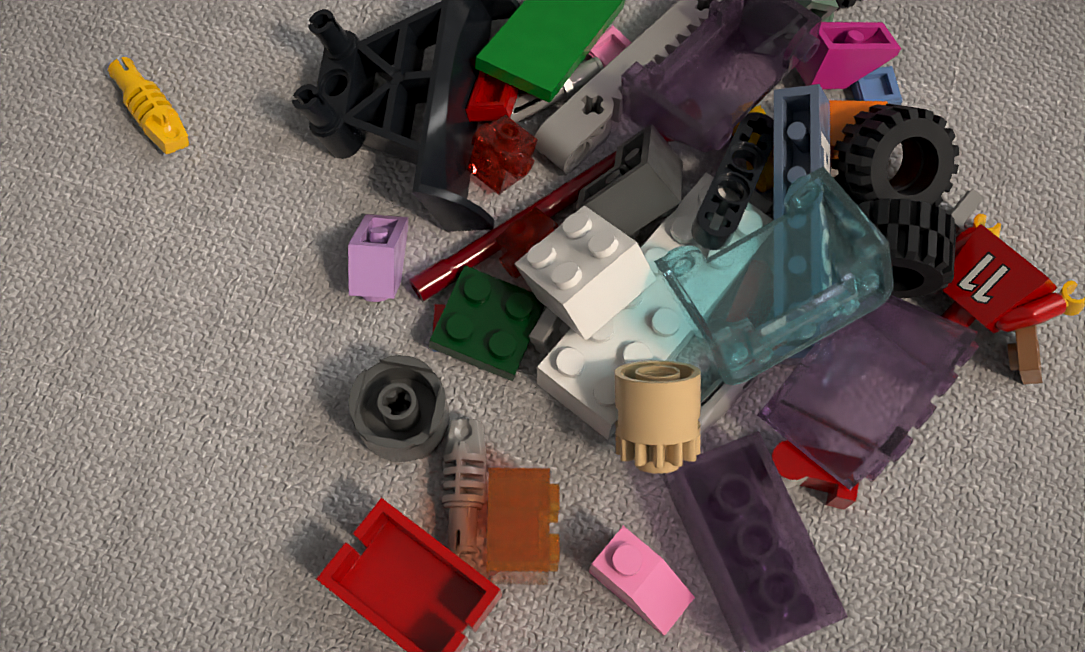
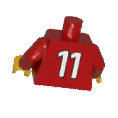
(1001, 285)

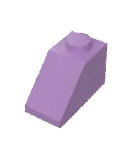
(377, 257)

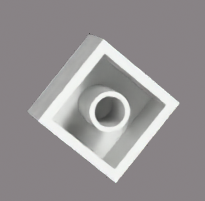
(586, 271)

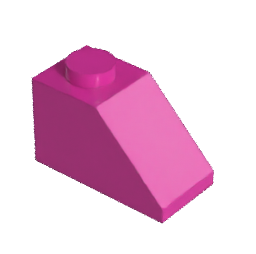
(848, 53)

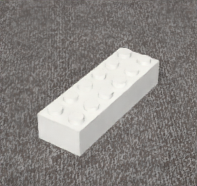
(647, 329)

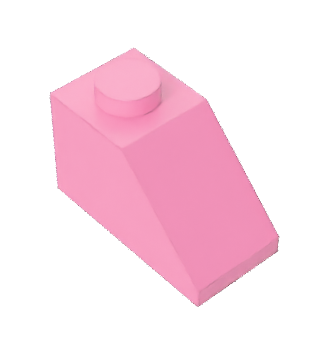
(642, 580)

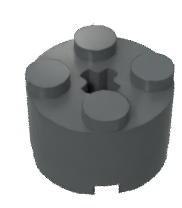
(384, 389)

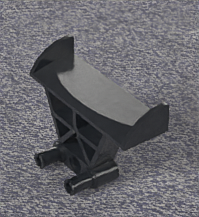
(348, 114)

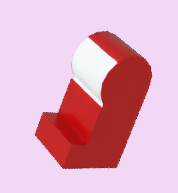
(801, 470)

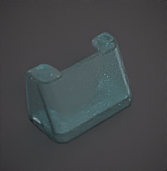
(782, 282)

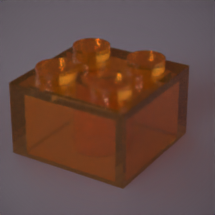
(519, 526)

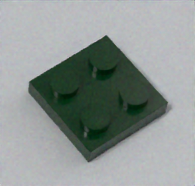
(487, 323)

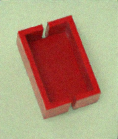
(410, 584)

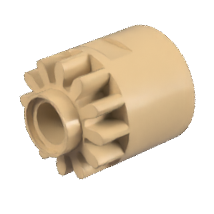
(658, 414)

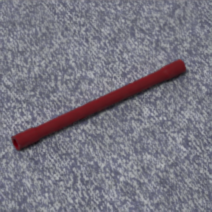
(449, 269)

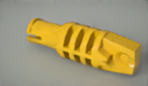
(149, 107)

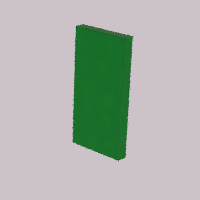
(546, 43)

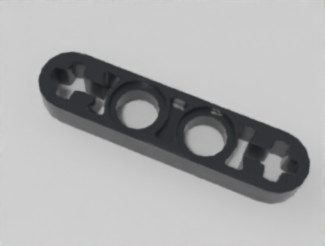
(734, 178)

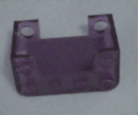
(868, 388)

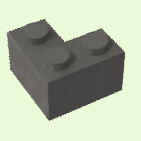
(639, 186)

